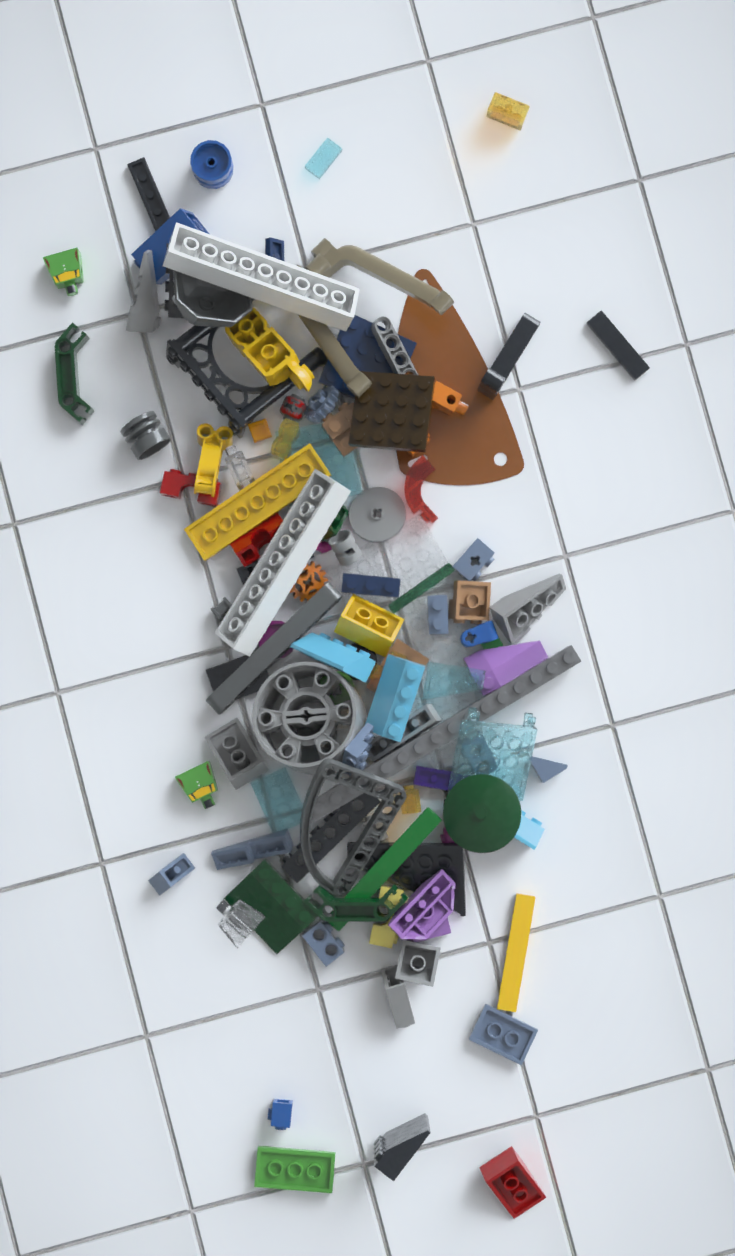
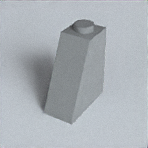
(397, 998)

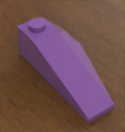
(505, 662)

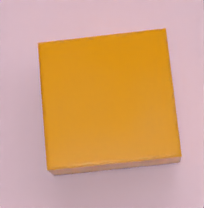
(259, 430)

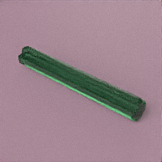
(421, 588)

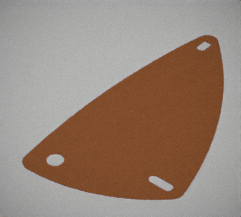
(466, 444)

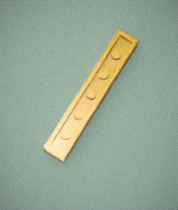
(516, 952)

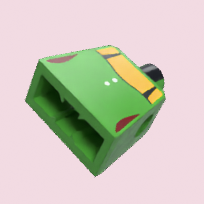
(66, 269)
(199, 784)

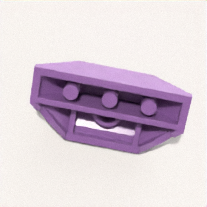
(425, 908)

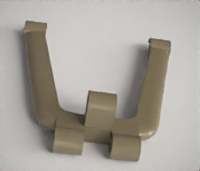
(328, 262)

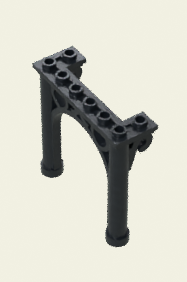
(180, 353)

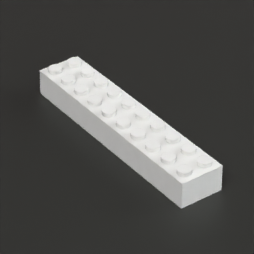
(261, 277)
(282, 562)

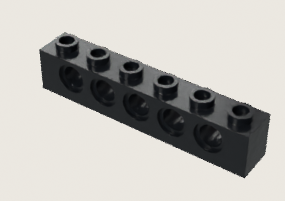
(298, 871)

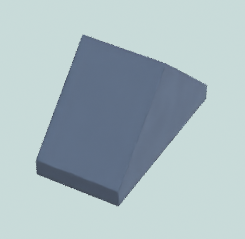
(547, 769)

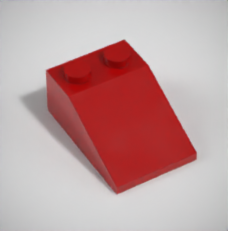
(512, 1182)

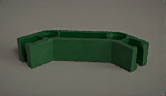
(67, 372)
(354, 908)

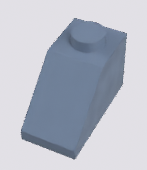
(171, 874)

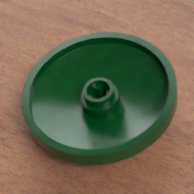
(482, 813)

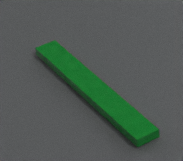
(393, 858)

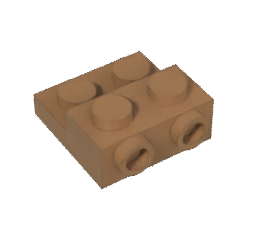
(338, 428)
(470, 602)

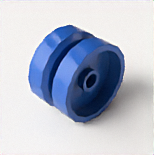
(201, 162)

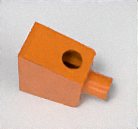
(440, 397)

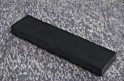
(149, 192)
(618, 345)

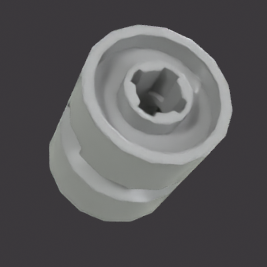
(345, 547)

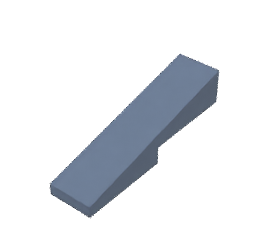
(247, 851)

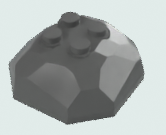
(207, 303)

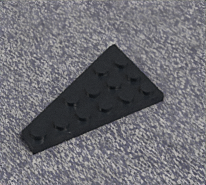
(423, 864)

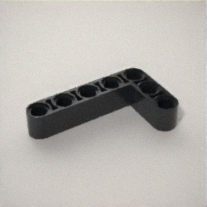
(508, 357)

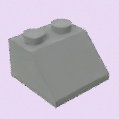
(417, 963)

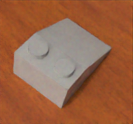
(236, 753)

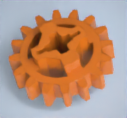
(314, 584)

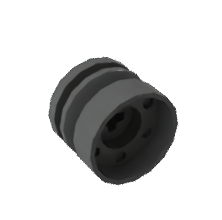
(143, 433)

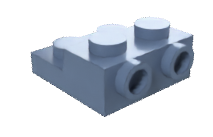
(357, 750)

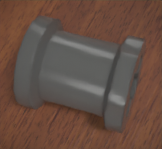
(221, 609)

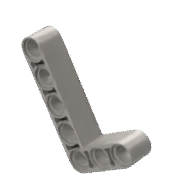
(391, 353)

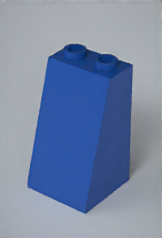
(159, 239)

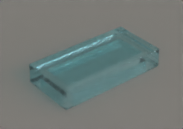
(323, 158)

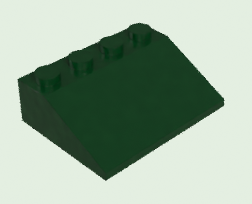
(279, 903)

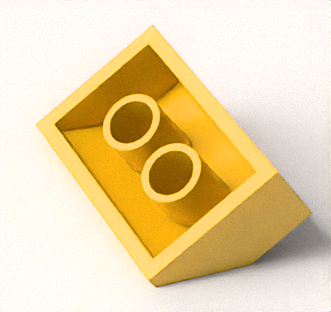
(368, 625)

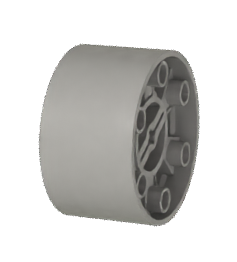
(291, 718)

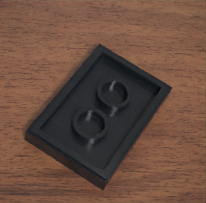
(221, 672)

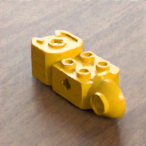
(268, 351)

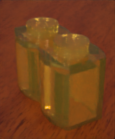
(288, 435)

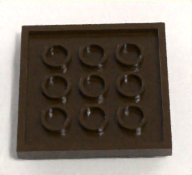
(393, 412)

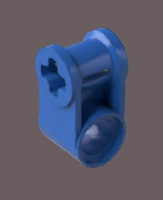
(482, 633)

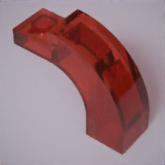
(412, 489)

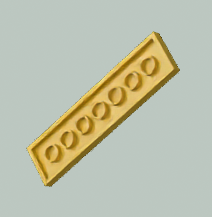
(254, 503)

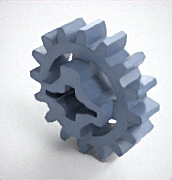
(321, 404)

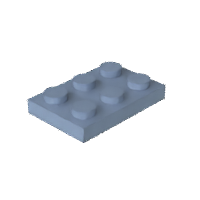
(503, 1034)

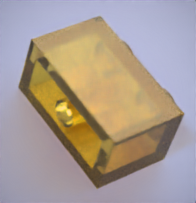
(508, 111)
(412, 801)

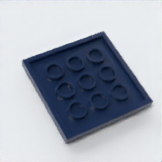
(364, 353)

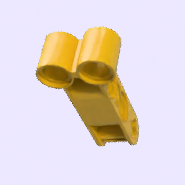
(210, 456)

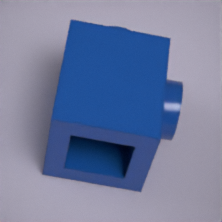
(280, 1114)

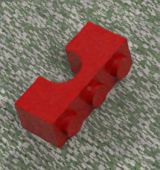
(175, 482)
(249, 544)

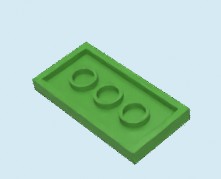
(295, 1169)

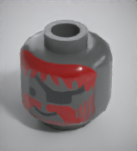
(293, 407)

